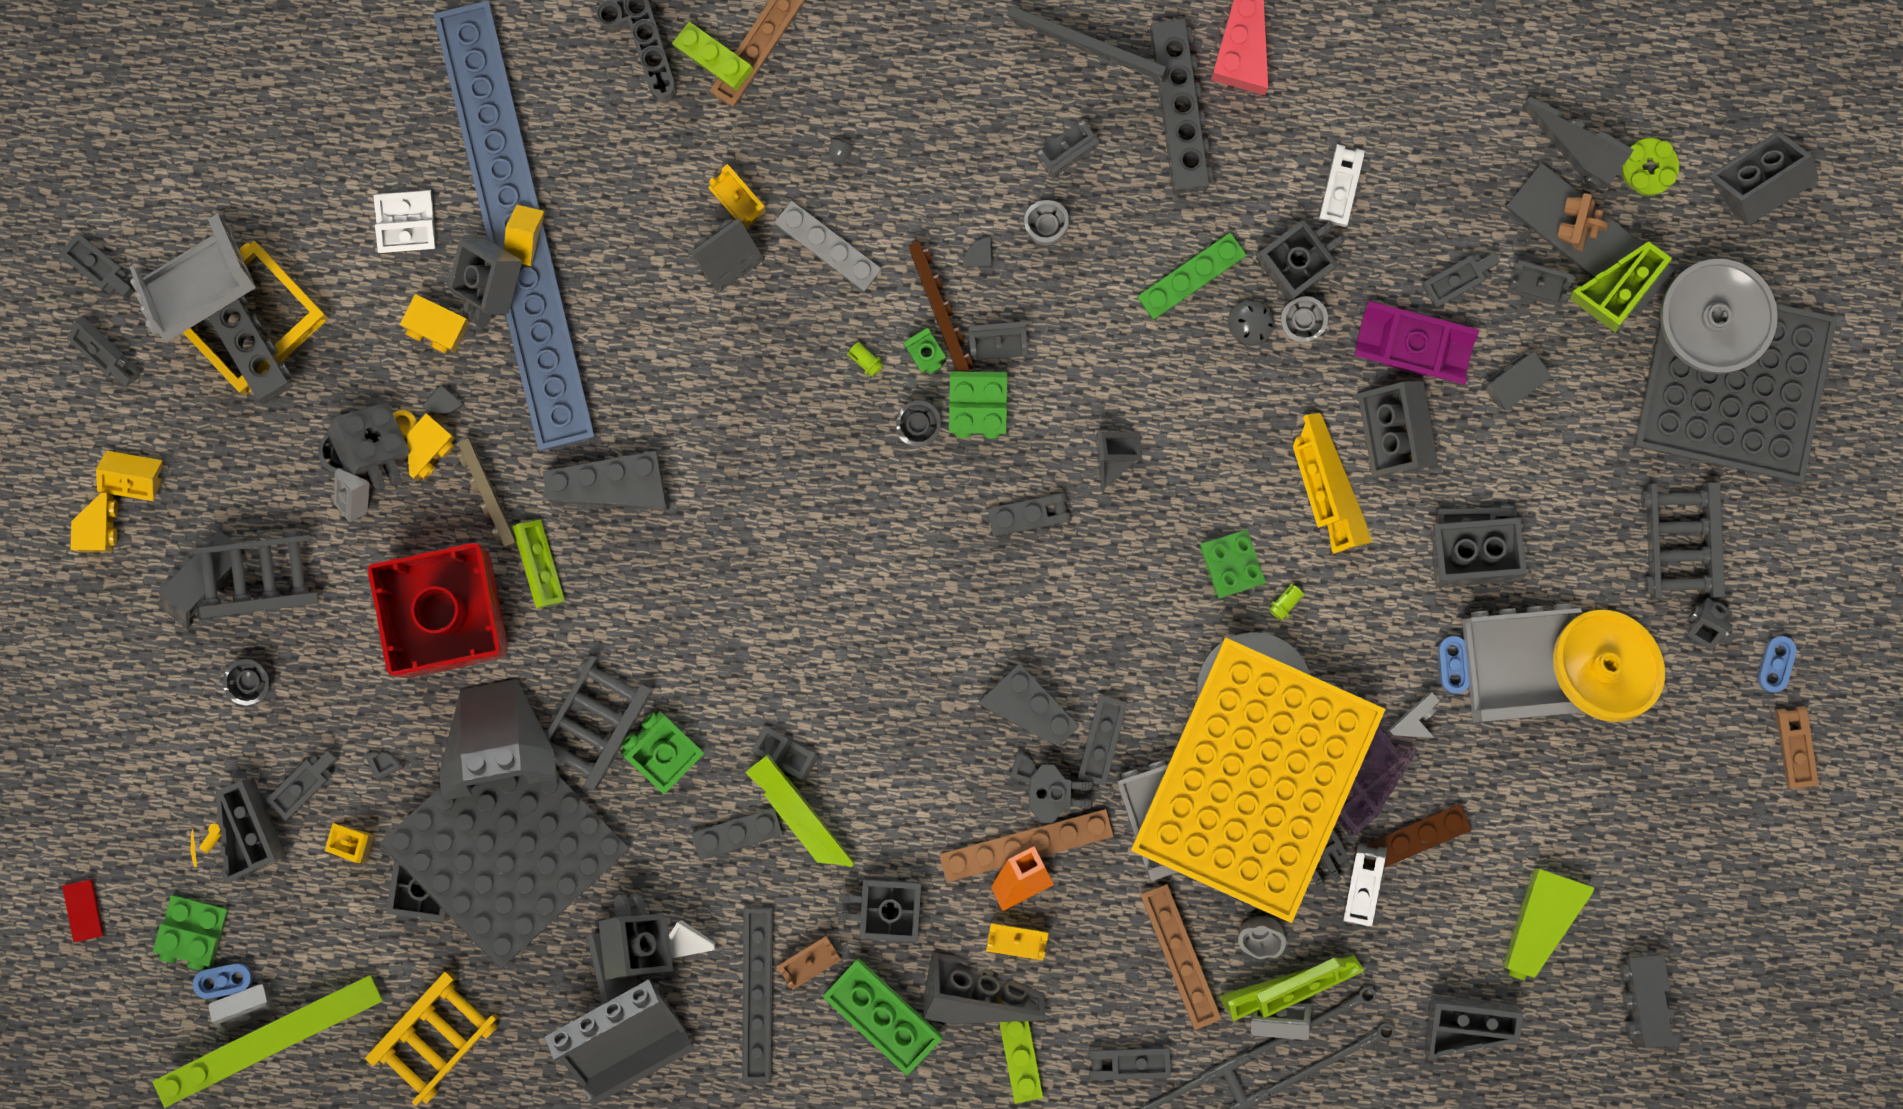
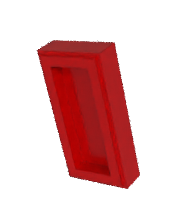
(83, 910)

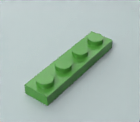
(1191, 276)

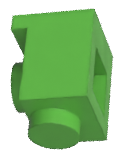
(925, 340)

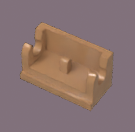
(809, 962)

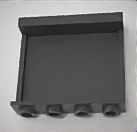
(620, 1042)

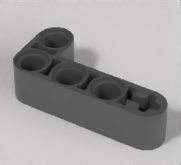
(645, 48)

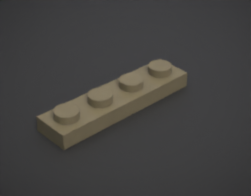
(480, 483)

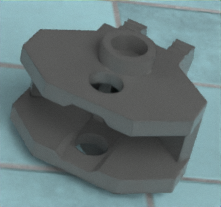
(1057, 793)

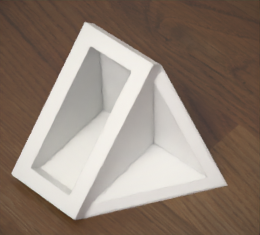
(688, 941)

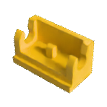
(736, 197)
(129, 475)
(1017, 941)

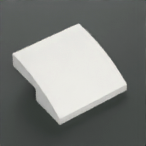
(404, 221)

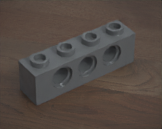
(263, 386)

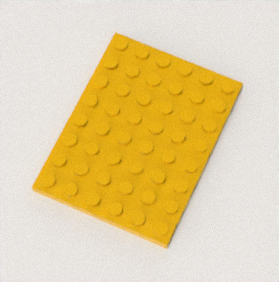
(1258, 780)

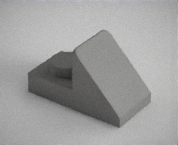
(1409, 723)

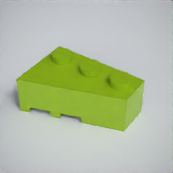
(1620, 288)

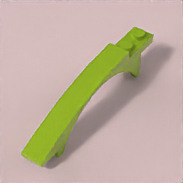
(267, 1041)

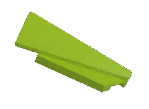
(798, 813)
(1289, 989)

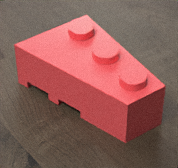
(1243, 48)

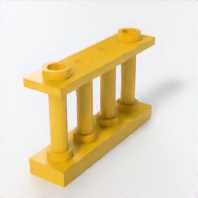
(426, 1011)

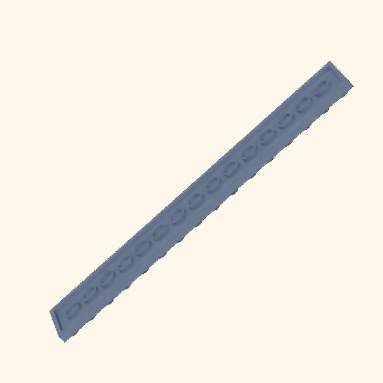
(502, 182)

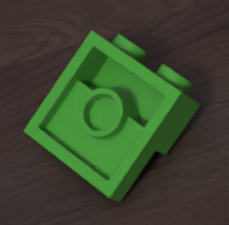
(978, 403)
(660, 751)
(190, 932)

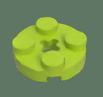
(1662, 178)

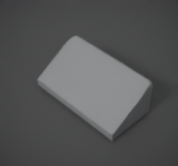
(350, 494)
(241, 1008)
(1288, 1023)

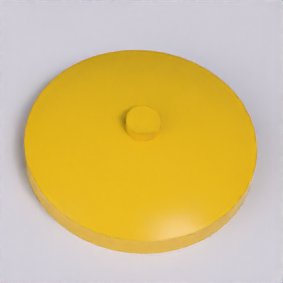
(1609, 665)

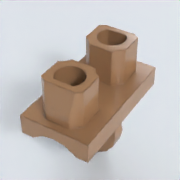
(1583, 210)

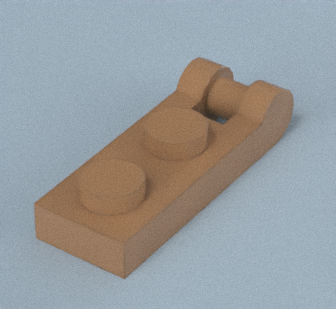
(1797, 748)

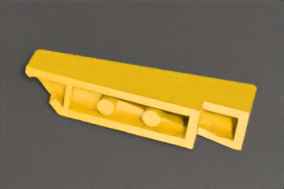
(1329, 486)

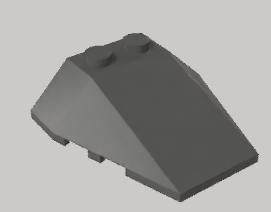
(494, 739)

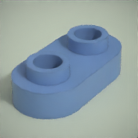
(1453, 665)
(1779, 666)
(223, 981)

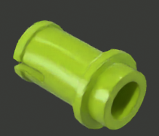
(865, 359)
(1286, 602)

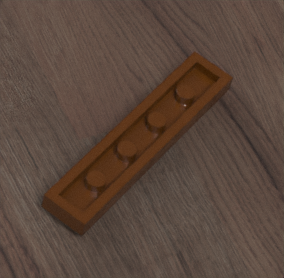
(941, 309)

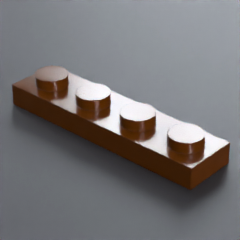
(1421, 835)

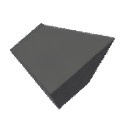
(1116, 453)

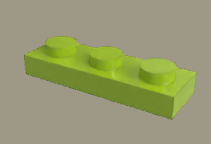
(712, 56)
(538, 564)
(1021, 1061)

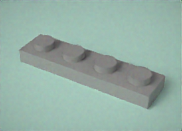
(827, 246)

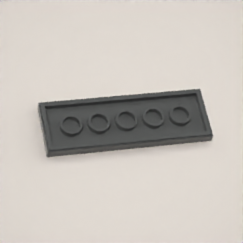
(1542, 208)

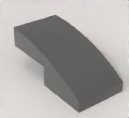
(785, 753)

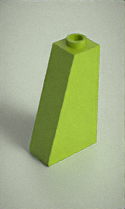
(1543, 920)

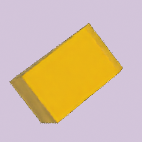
(523, 233)
(350, 843)

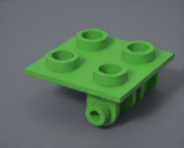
(1232, 564)

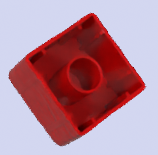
(438, 611)

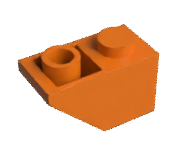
(1021, 879)

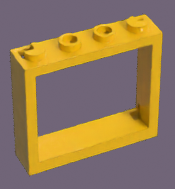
(287, 343)

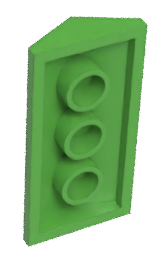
(882, 1016)

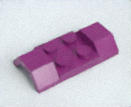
(1415, 343)

